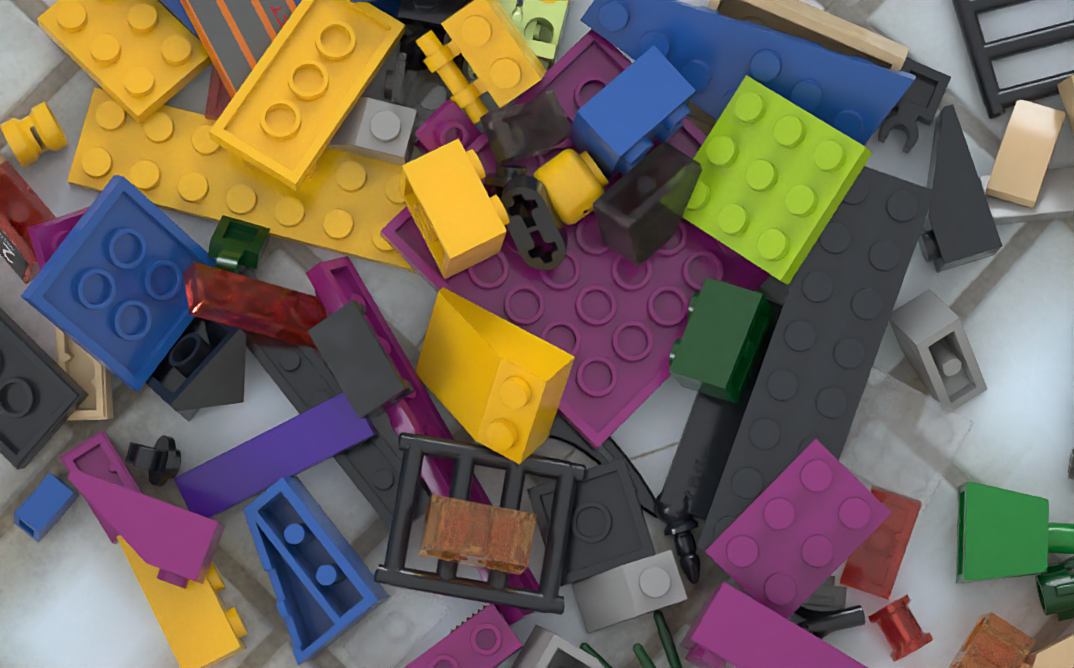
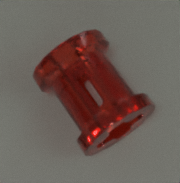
(900, 628)

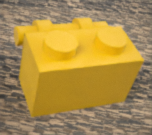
(493, 51)

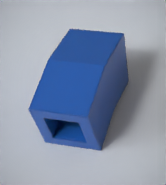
(44, 507)

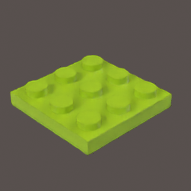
(771, 179)

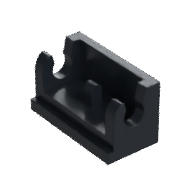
(359, 361)

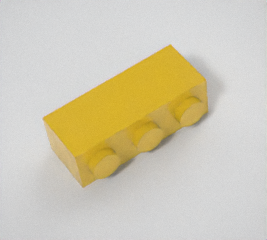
(191, 618)

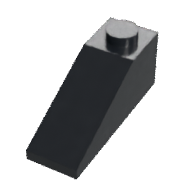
(959, 217)

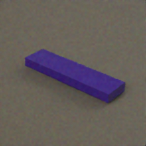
(273, 455)

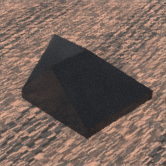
(202, 368)

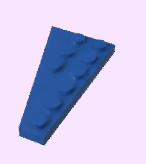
(720, 51)

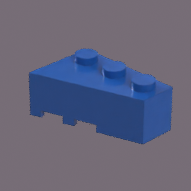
(311, 566)

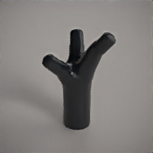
(826, 622)

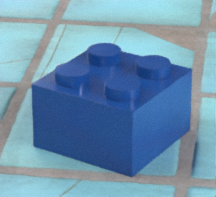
(631, 113)

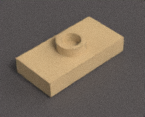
(89, 375)

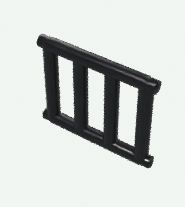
(983, 53)
(496, 588)

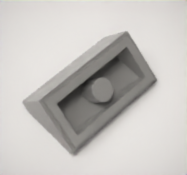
(1053, 202)

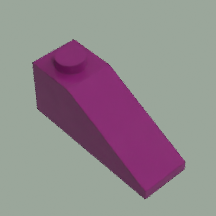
(157, 531)

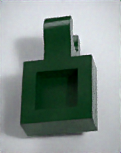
(238, 244)

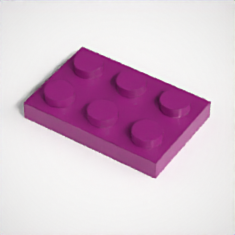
(798, 531)

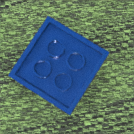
(120, 283)

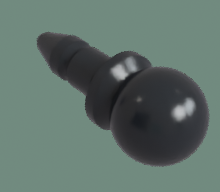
(679, 524)

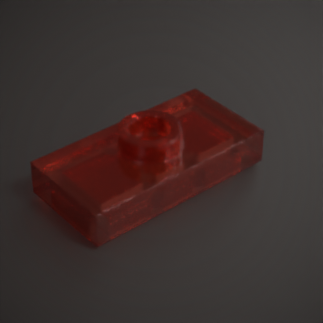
(878, 559)

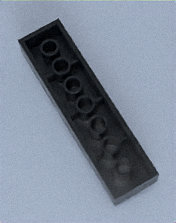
(823, 339)

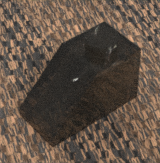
(647, 203)

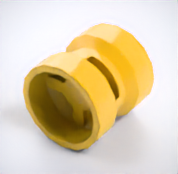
(24, 140)

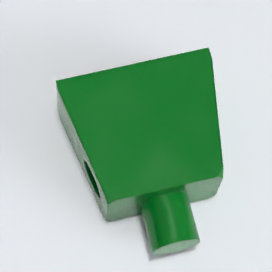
(1005, 534)

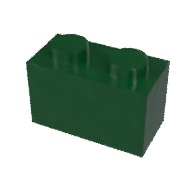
(720, 340)

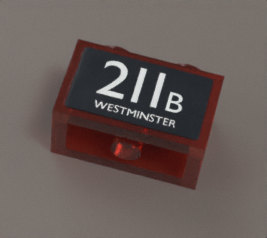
(19, 210)

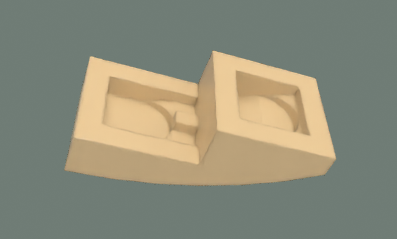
(1025, 153)

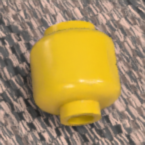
(572, 184)

